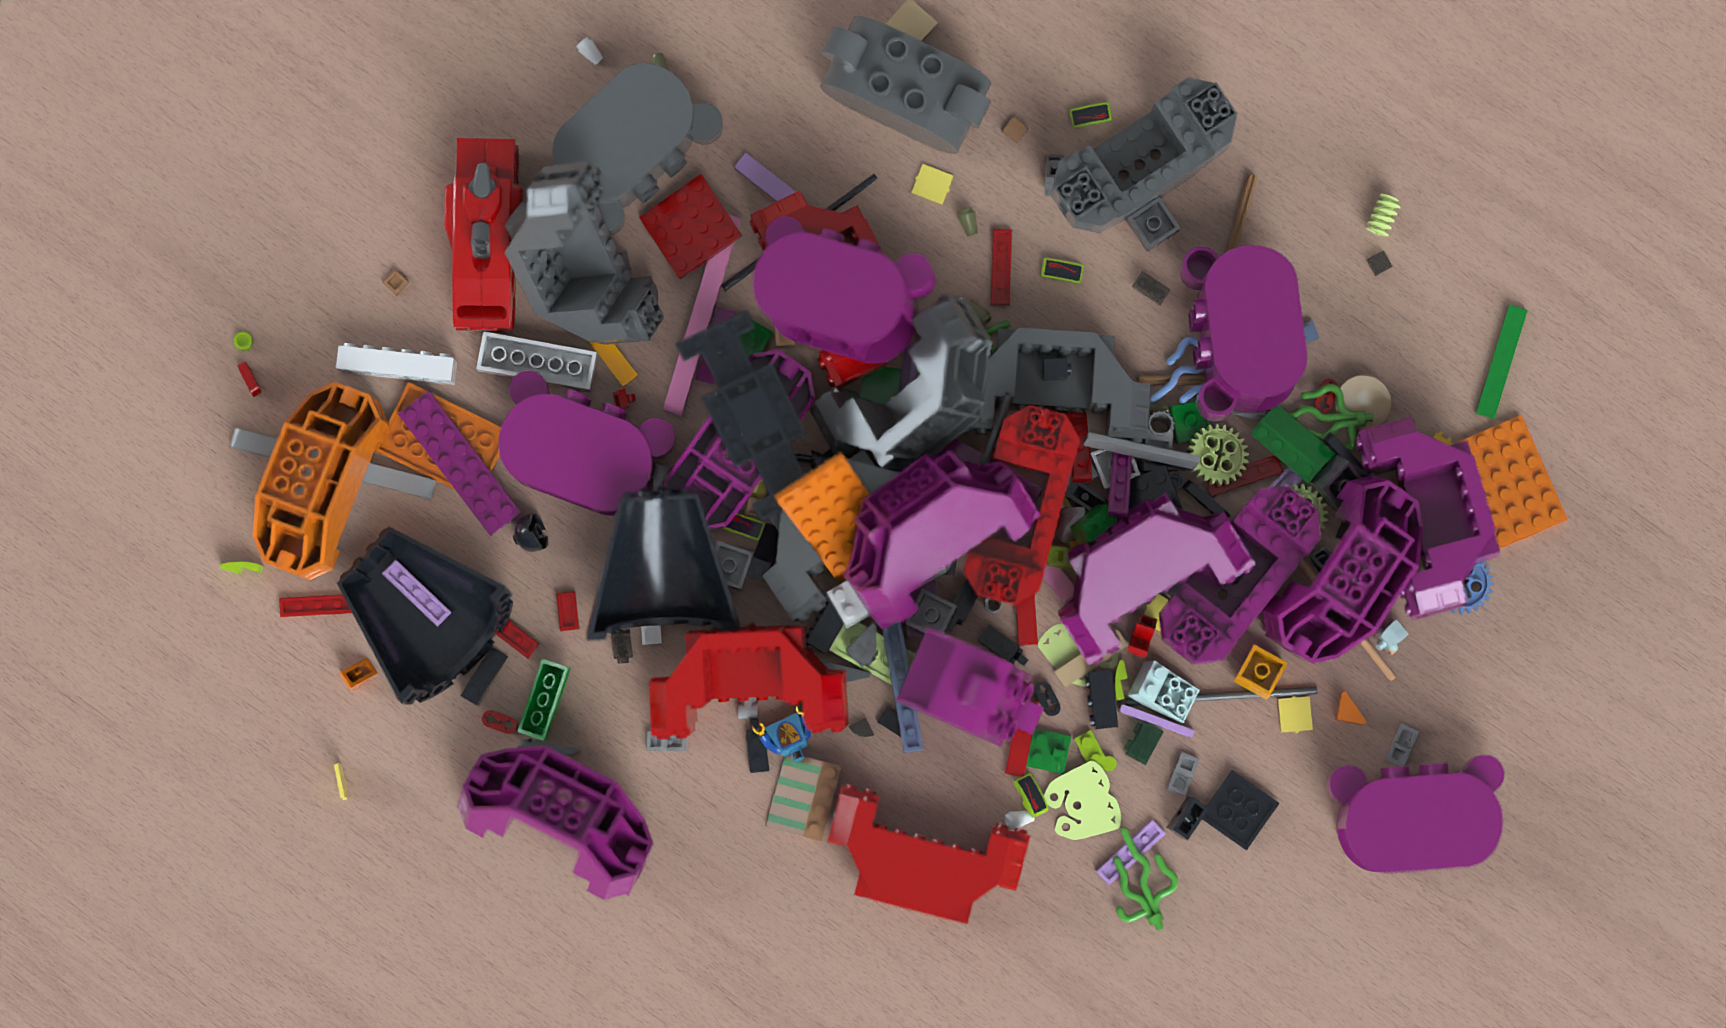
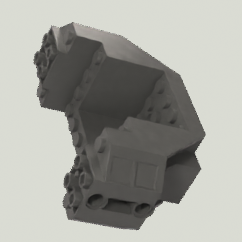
(1184, 127)
(572, 262)
(1094, 383)
(928, 410)
(797, 559)

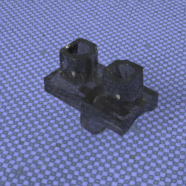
(1151, 288)
(622, 646)

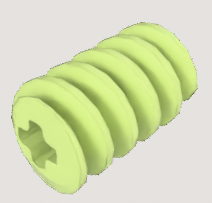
(1383, 215)

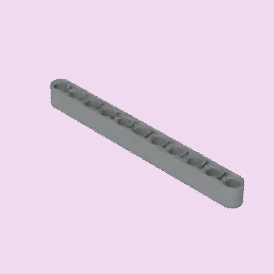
(374, 475)

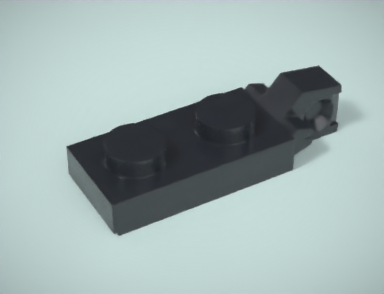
(964, 600)
(1002, 646)
(756, 750)

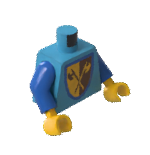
(786, 736)

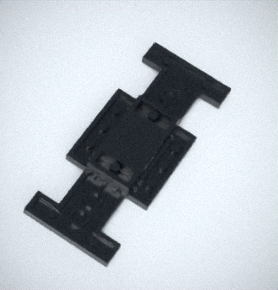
(756, 404)

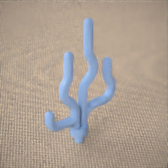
(1178, 372)

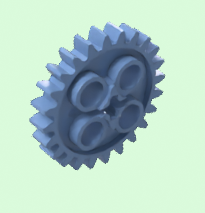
(1478, 575)

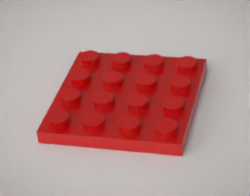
(690, 226)

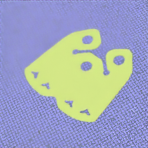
(1063, 650)
(1094, 798)

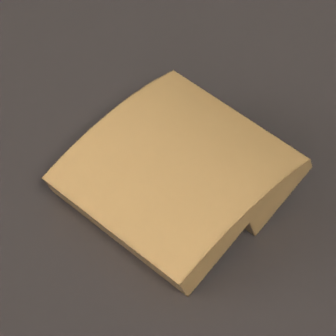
(913, 20)

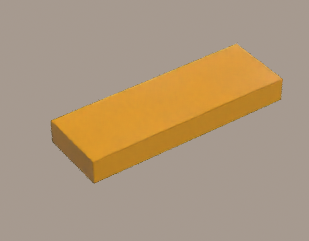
(615, 362)

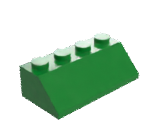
(1292, 443)
(544, 700)

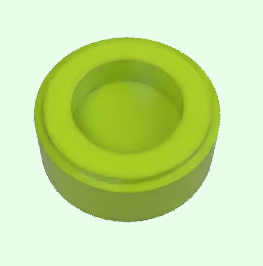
(243, 341)

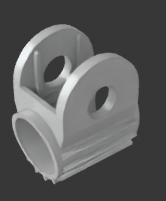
(1161, 440)

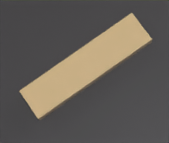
(1078, 666)

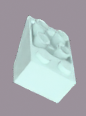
(1163, 691)

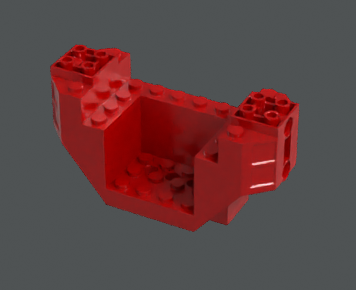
(813, 219)
(1042, 450)
(744, 666)
(921, 872)

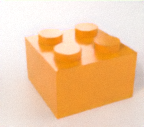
(1260, 672)

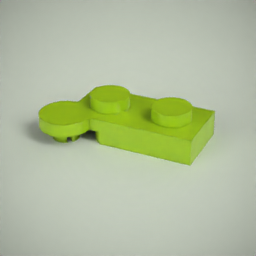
(1091, 751)

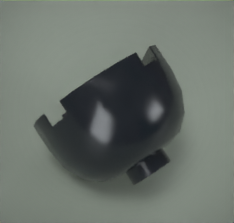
(529, 533)

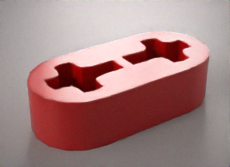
(249, 379)
(1330, 397)
(497, 726)

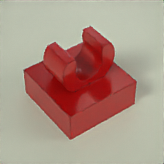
(622, 399)

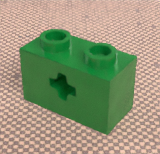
(1092, 524)

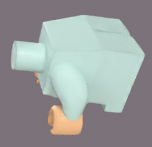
(1390, 637)

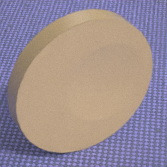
(1367, 394)

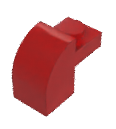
(1142, 635)

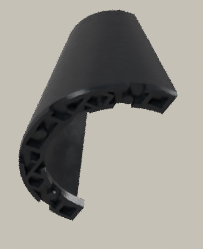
(660, 567)
(408, 646)

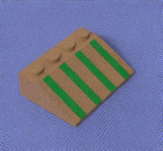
(803, 797)

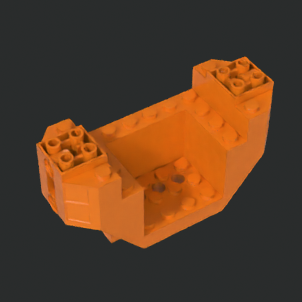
(304, 530)

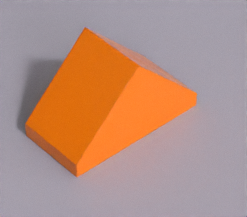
(358, 673)
(1348, 711)

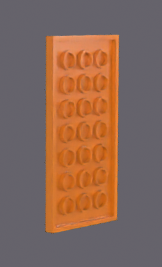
(825, 511)

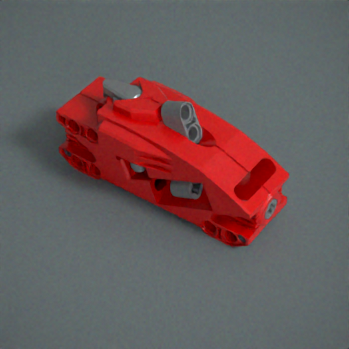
(475, 222)

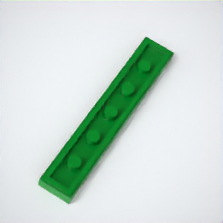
(1501, 362)

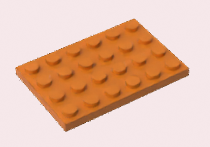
(405, 448)
(1515, 482)

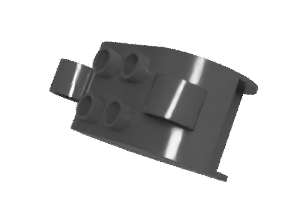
(904, 83)
(635, 135)

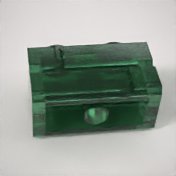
(1143, 742)

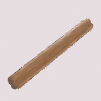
(1242, 212)
(1162, 379)

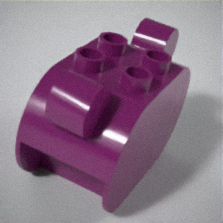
(839, 293)
(1247, 328)
(577, 450)
(969, 689)
(1420, 819)

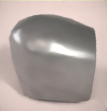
(1066, 518)

